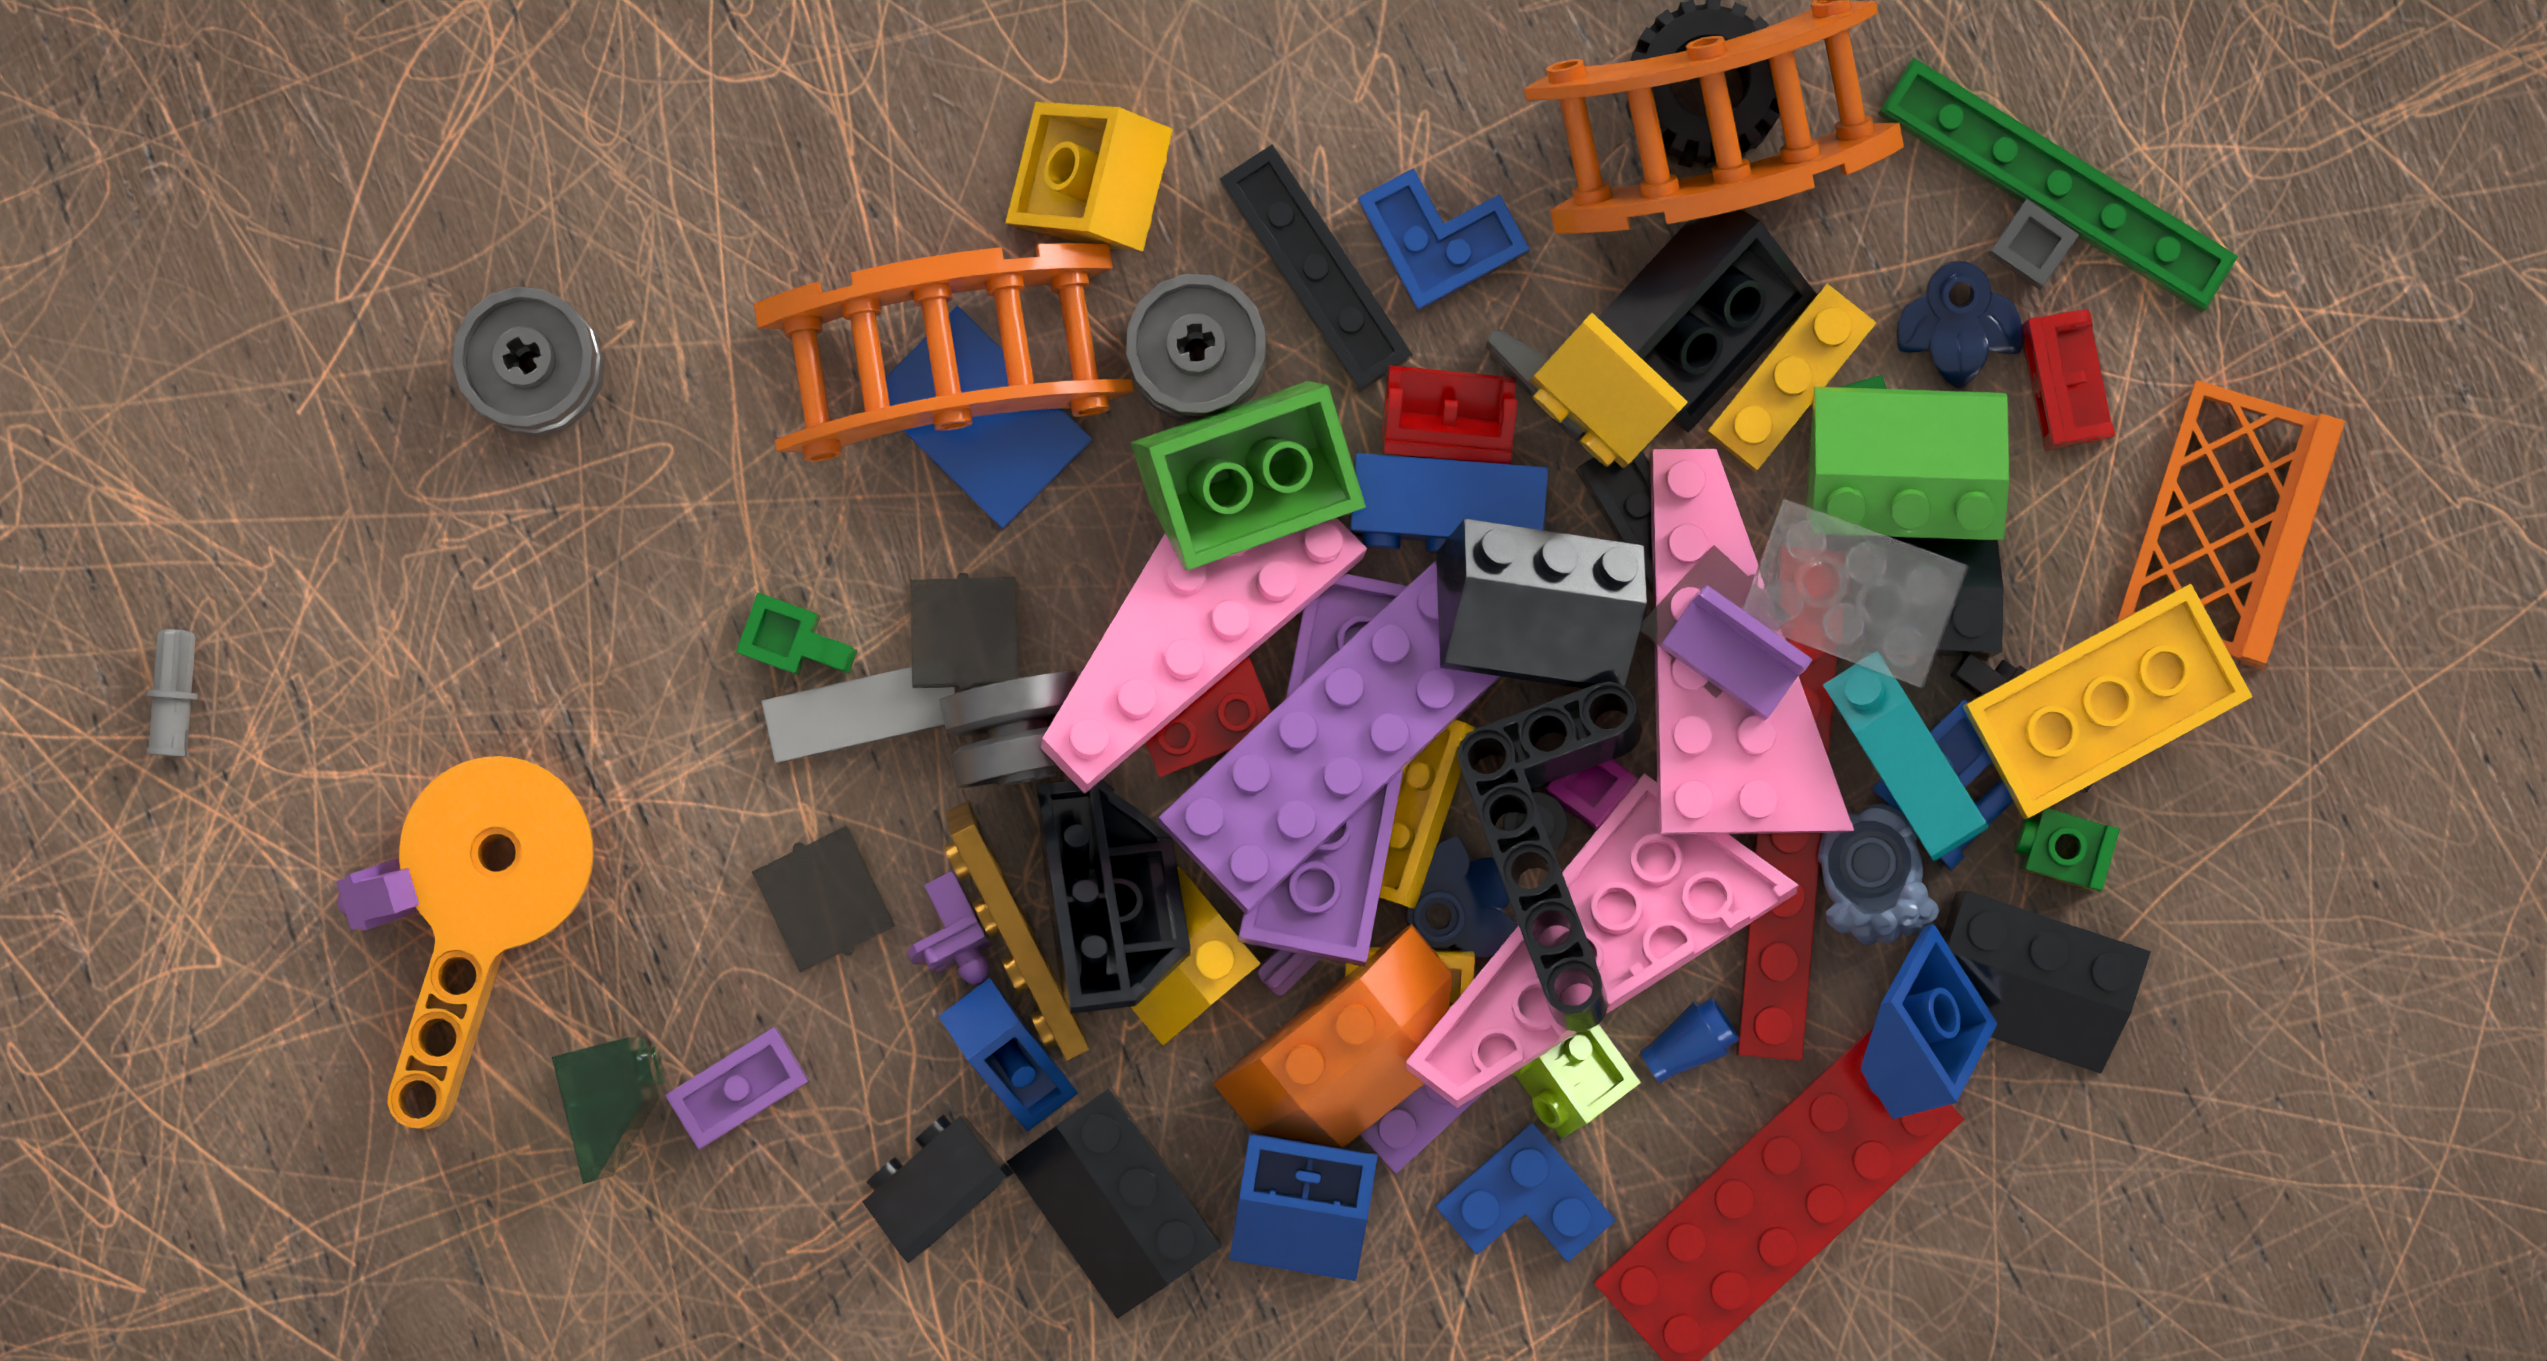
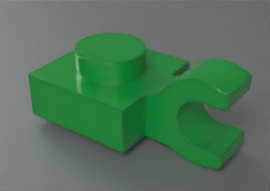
(786, 636)

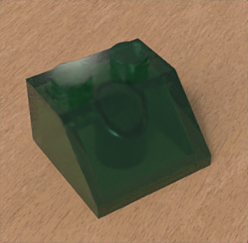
(607, 1100)

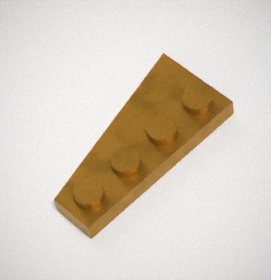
(1003, 915)

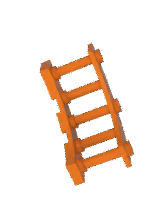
(1733, 180)
(931, 286)

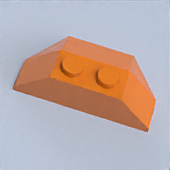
(1347, 1051)

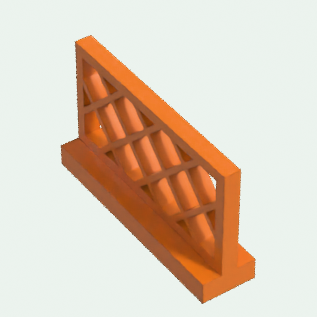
(2289, 522)

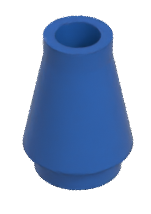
(1691, 1040)

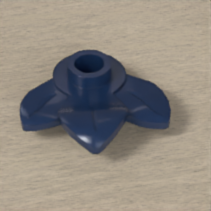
(1963, 332)
(1473, 898)

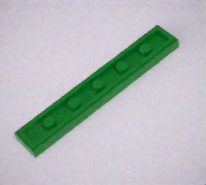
(2058, 183)

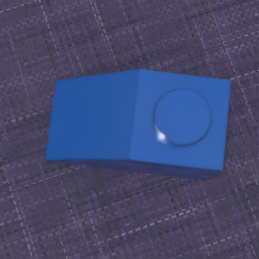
(1007, 1054)

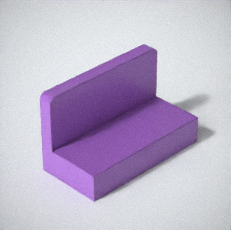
(1735, 652)

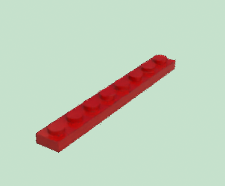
(1782, 939)

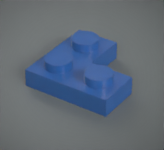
(1433, 255)
(1528, 1180)

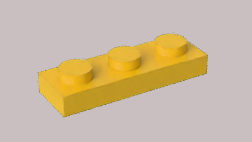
(1787, 377)
(1420, 815)

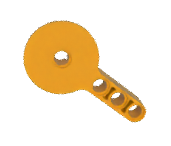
(479, 910)

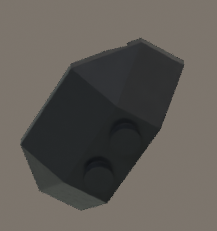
(1109, 896)

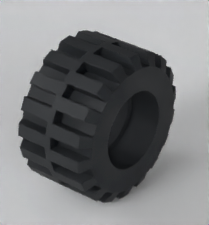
(1689, 134)

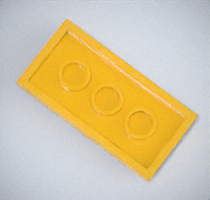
(2107, 701)

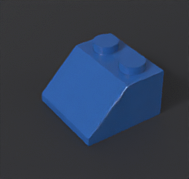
(1926, 1031)

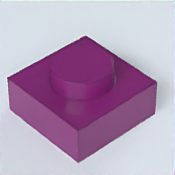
(1593, 792)

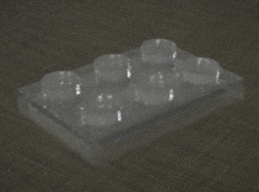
(1854, 592)

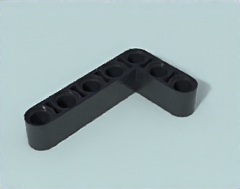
(1530, 845)

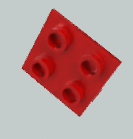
(1211, 722)

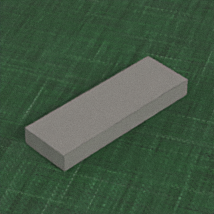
(851, 714)

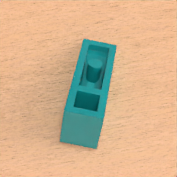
(1906, 758)

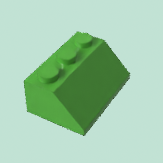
(1911, 461)
(1249, 474)

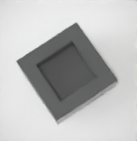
(2033, 244)

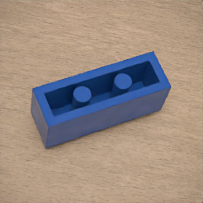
(1432, 497)

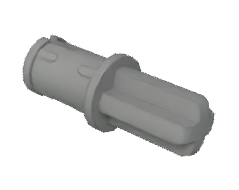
(172, 693)

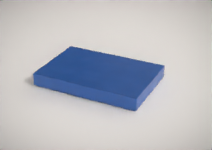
(1003, 456)

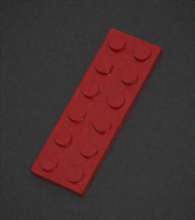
(1768, 1210)

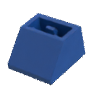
(1303, 1206)

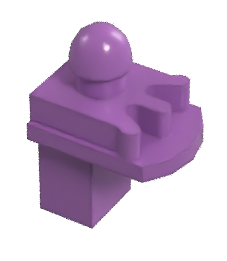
(377, 895)
(960, 939)

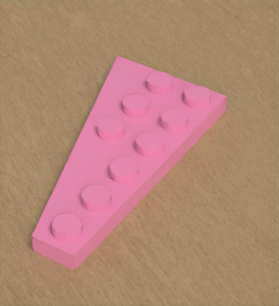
(1183, 636)
(1715, 757)
(1645, 913)

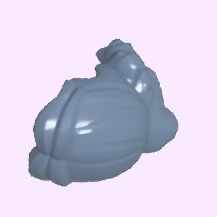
(1875, 878)

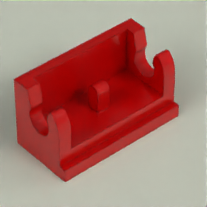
(2066, 379)
(1449, 415)

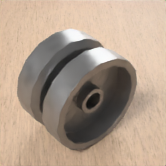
(1188, 311)
(499, 337)
(1015, 723)

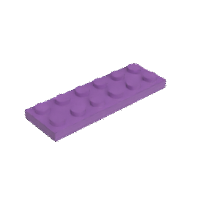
(1324, 750)
(1334, 894)

